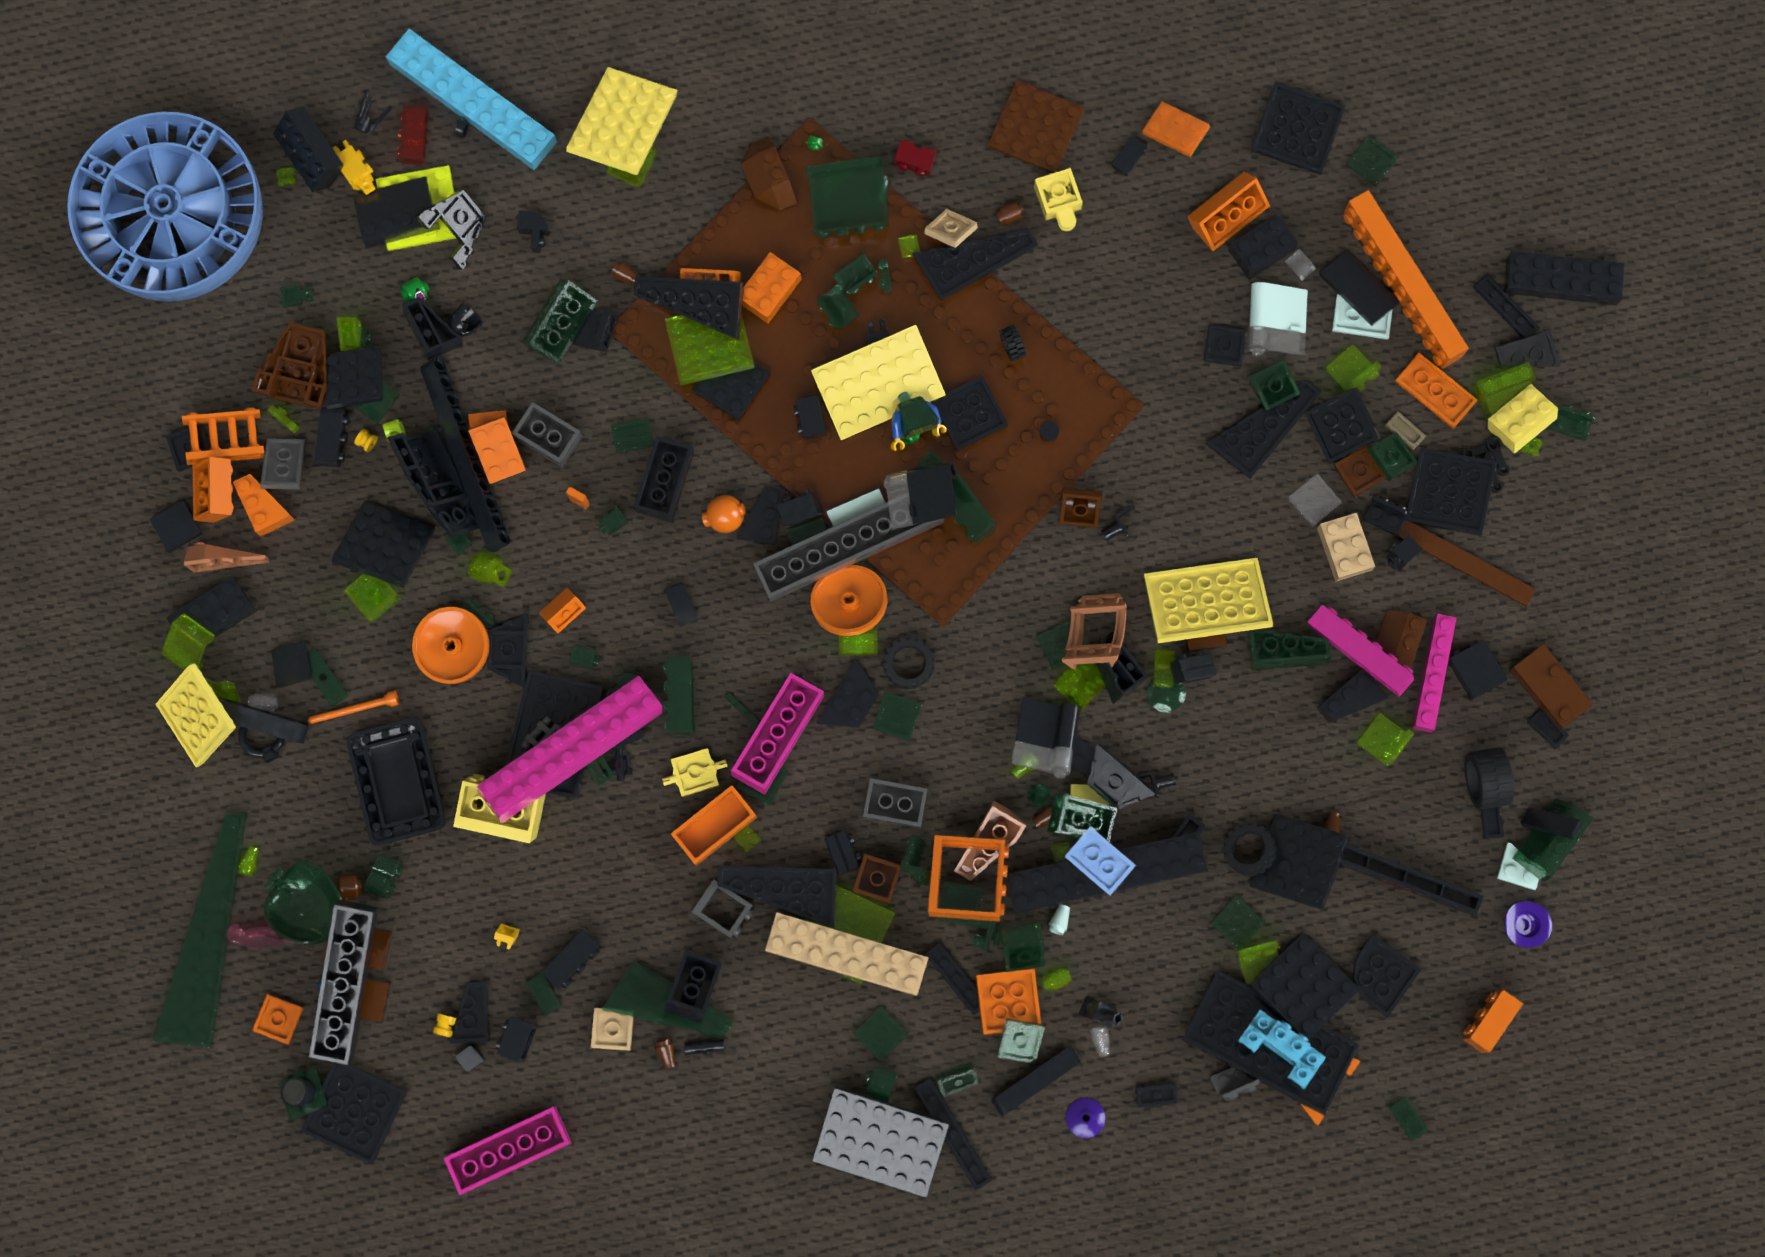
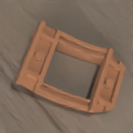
(1097, 653)

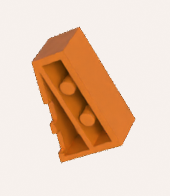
(260, 506)

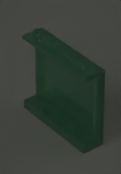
(848, 197)

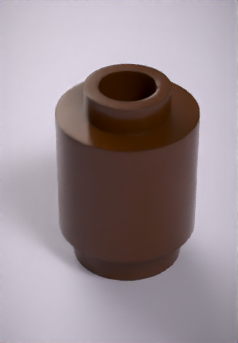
(1010, 213)

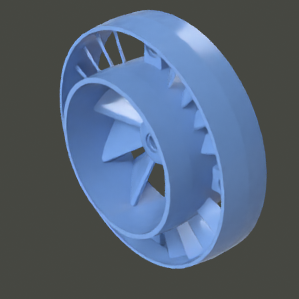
(186, 183)

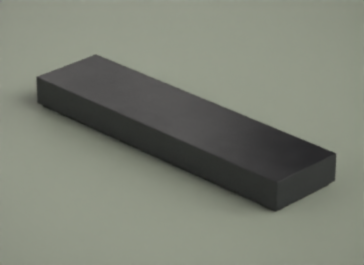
(1506, 307)
(954, 976)

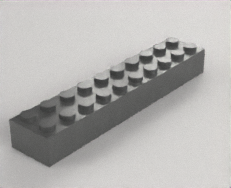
(832, 551)

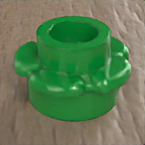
(814, 143)

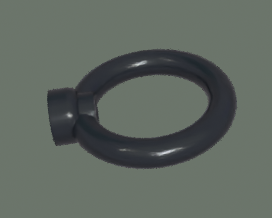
(268, 754)

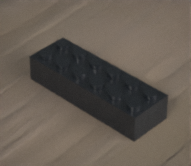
(1564, 278)

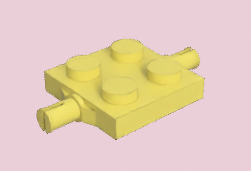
(694, 772)

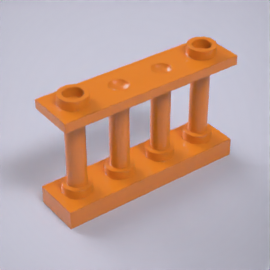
(235, 453)

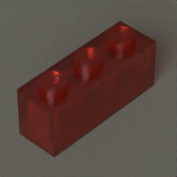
(413, 135)

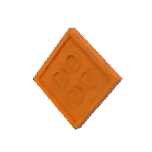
(1007, 996)

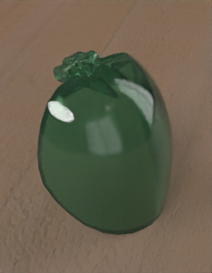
(301, 903)

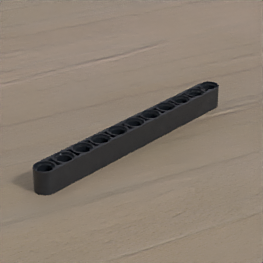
(465, 455)

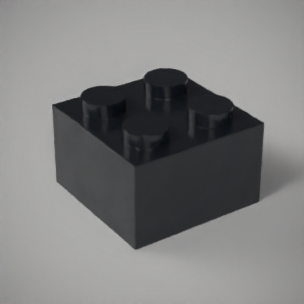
(516, 1039)

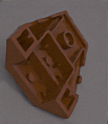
(295, 368)

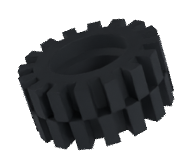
(1012, 343)

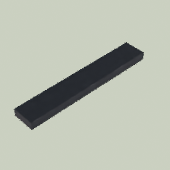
(955, 1136)

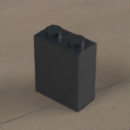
(1476, 669)

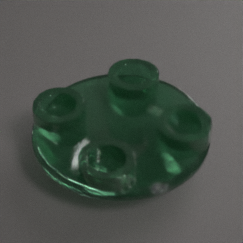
(1165, 699)

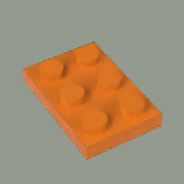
(1176, 129)

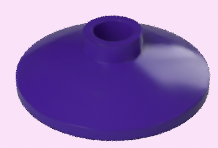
(1077, 1110)

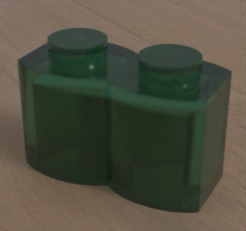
(383, 876)

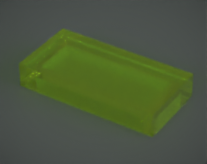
(1162, 673)

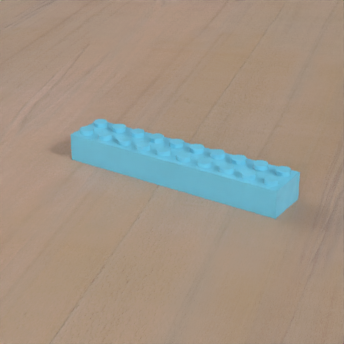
(471, 99)

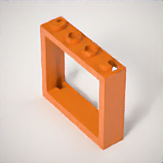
(973, 843)

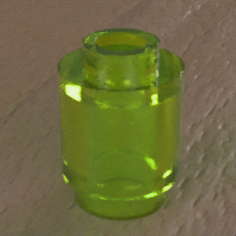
(1056, 979)

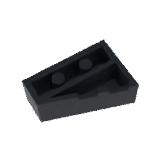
(1124, 675)

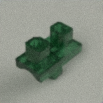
(984, 942)

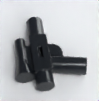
(620, 766)

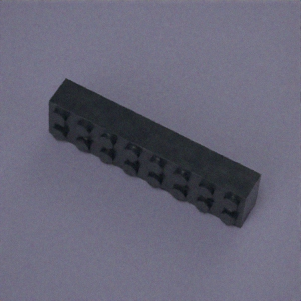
(343, 982)

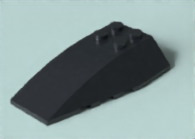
(435, 478)

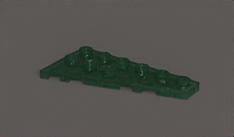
(644, 996)

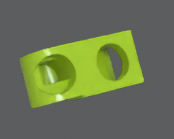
(393, 428)

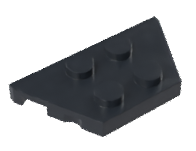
(509, 650)
(851, 700)
(1115, 780)

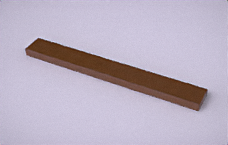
(1468, 564)

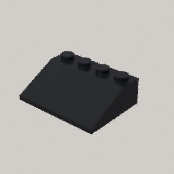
(391, 211)

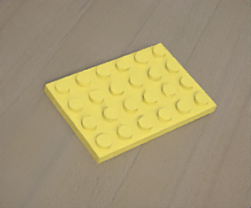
(622, 121)
(866, 383)
(1208, 600)

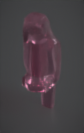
(254, 937)

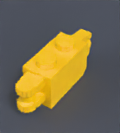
(354, 169)

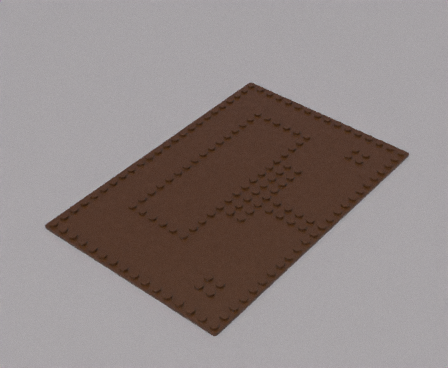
(1009, 472)

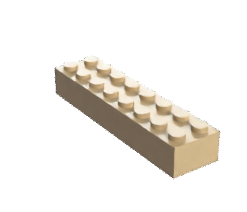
(846, 954)

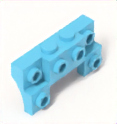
(1286, 1044)

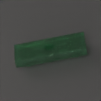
(330, 687)

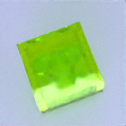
(372, 596)

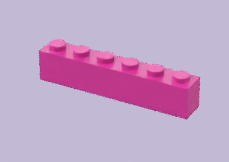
(1361, 650)
(1434, 673)

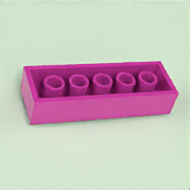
(777, 733)
(507, 1150)

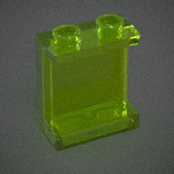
(186, 642)

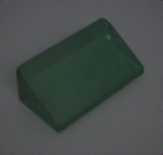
(957, 1079)

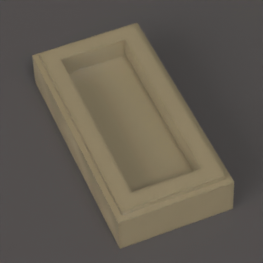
(1406, 430)

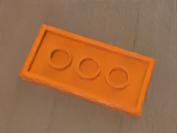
(1436, 390)

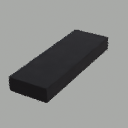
(1551, 823)

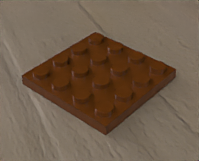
(1036, 127)

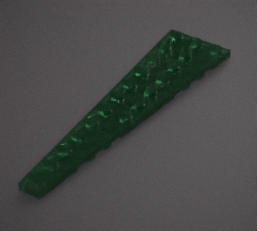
(196, 984)

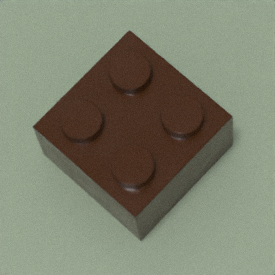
(877, 879)

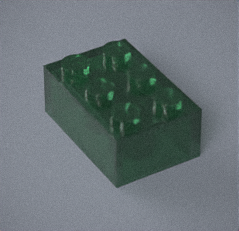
(1075, 815)

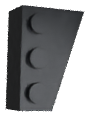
(429, 329)
(1352, 697)

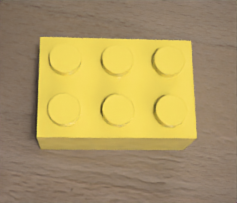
(1522, 418)

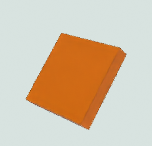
(278, 1019)

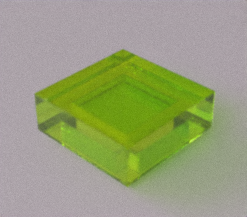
(747, 839)

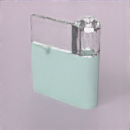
(1277, 319)

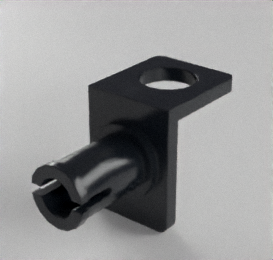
(1118, 527)
(1160, 782)
(1101, 1012)

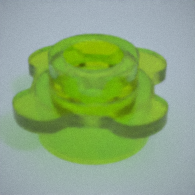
(281, 173)
(1537, 443)

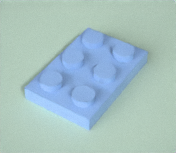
(1100, 861)

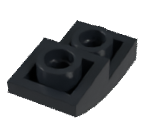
(680, 604)

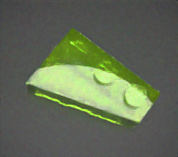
(1502, 387)

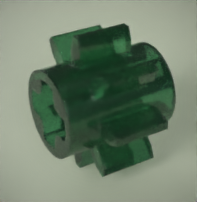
(1038, 795)

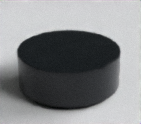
(461, 128)
(1049, 431)

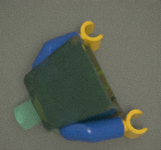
(913, 418)

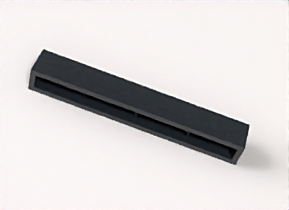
(1411, 880)

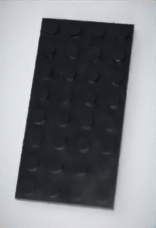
(1224, 1017)

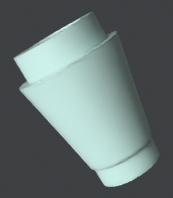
(1059, 921)

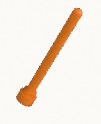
(390, 698)

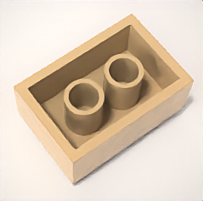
(1346, 547)

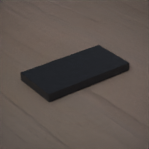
(1359, 288)

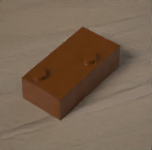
(1551, 687)

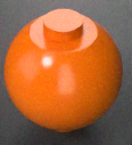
(724, 514)

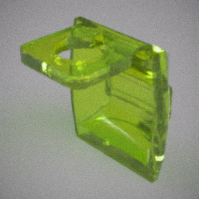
(485, 569)

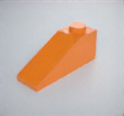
(707, 274)

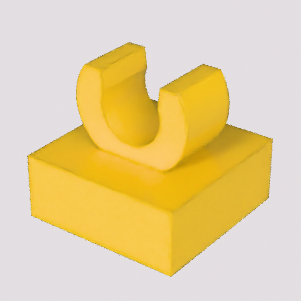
(506, 934)

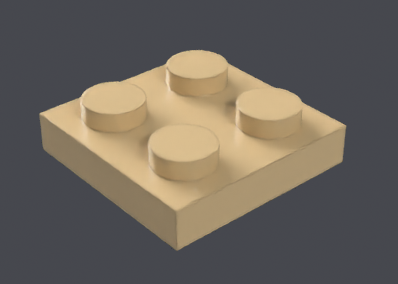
(951, 228)
(611, 1030)

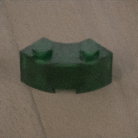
(880, 1083)

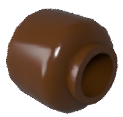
(349, 886)

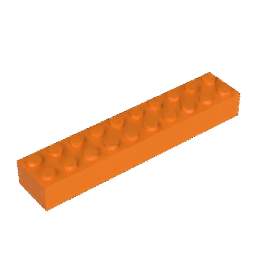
(1405, 280)

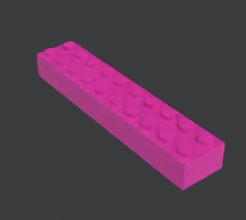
(569, 749)

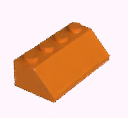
(1229, 210)

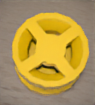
(366, 440)

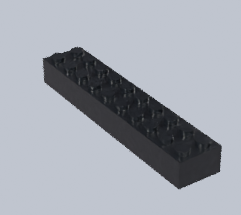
(1066, 883)

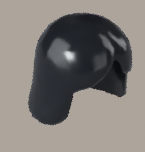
(466, 315)

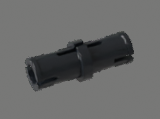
(704, 1047)

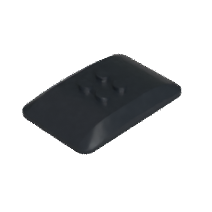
(396, 781)

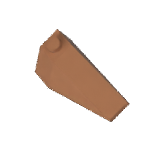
(207, 557)
(997, 824)

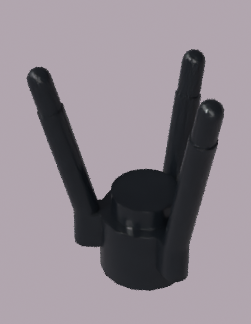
(363, 122)

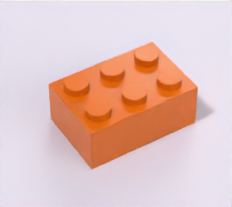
(769, 287)
(497, 449)
(212, 489)
(1491, 1021)

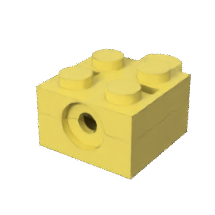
(1056, 198)

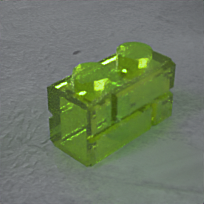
(859, 644)

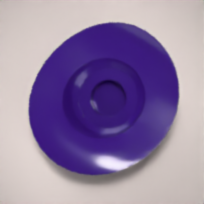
(1527, 924)

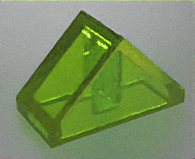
(349, 332)

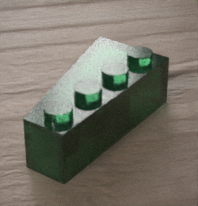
(1285, 650)

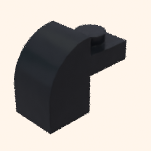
(535, 225)

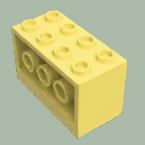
(478, 816)

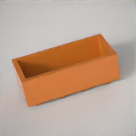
(714, 825)

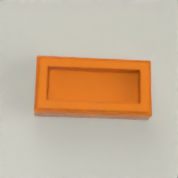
(577, 498)

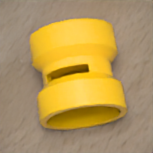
(444, 1025)

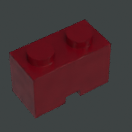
(915, 159)

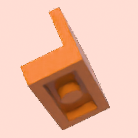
(562, 610)

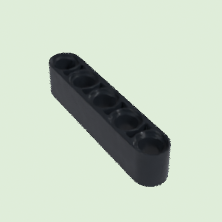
(265, 721)
(1036, 1081)

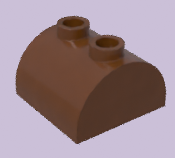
(1080, 507)

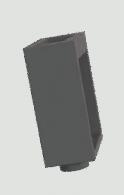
(706, 898)

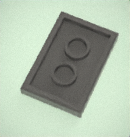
(283, 463)

